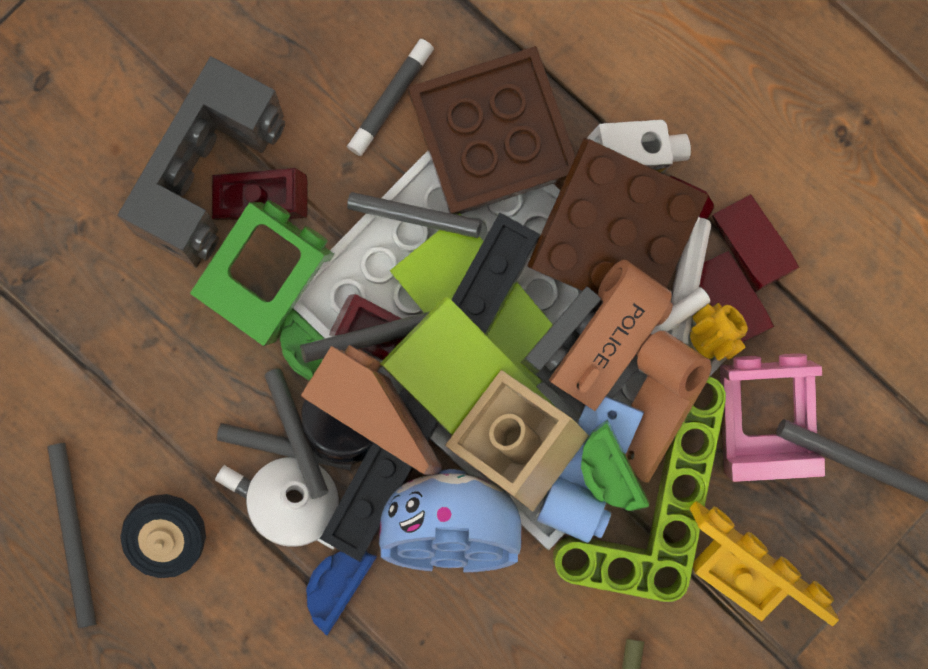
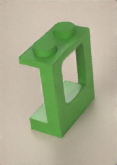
(239, 304)

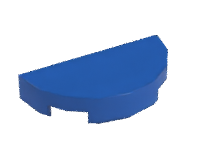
(333, 587)

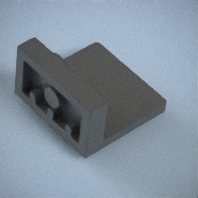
(560, 338)

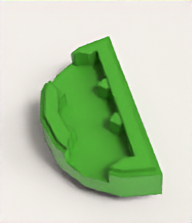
(293, 334)
(609, 471)

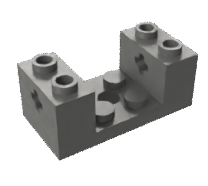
(219, 101)

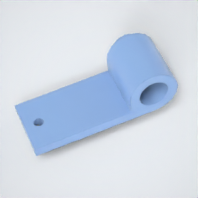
(569, 501)

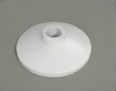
(283, 520)

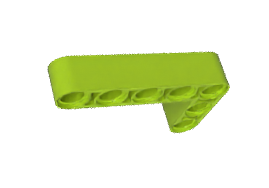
(667, 509)

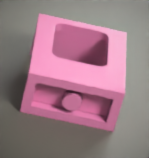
(769, 455)

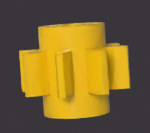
(718, 331)

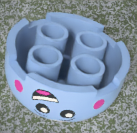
(450, 524)

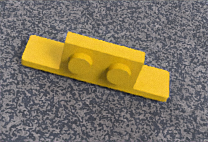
(748, 574)

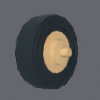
(163, 536)

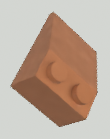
(367, 401)

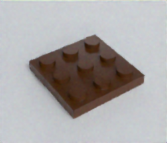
(493, 131)
(612, 214)

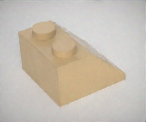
(517, 440)

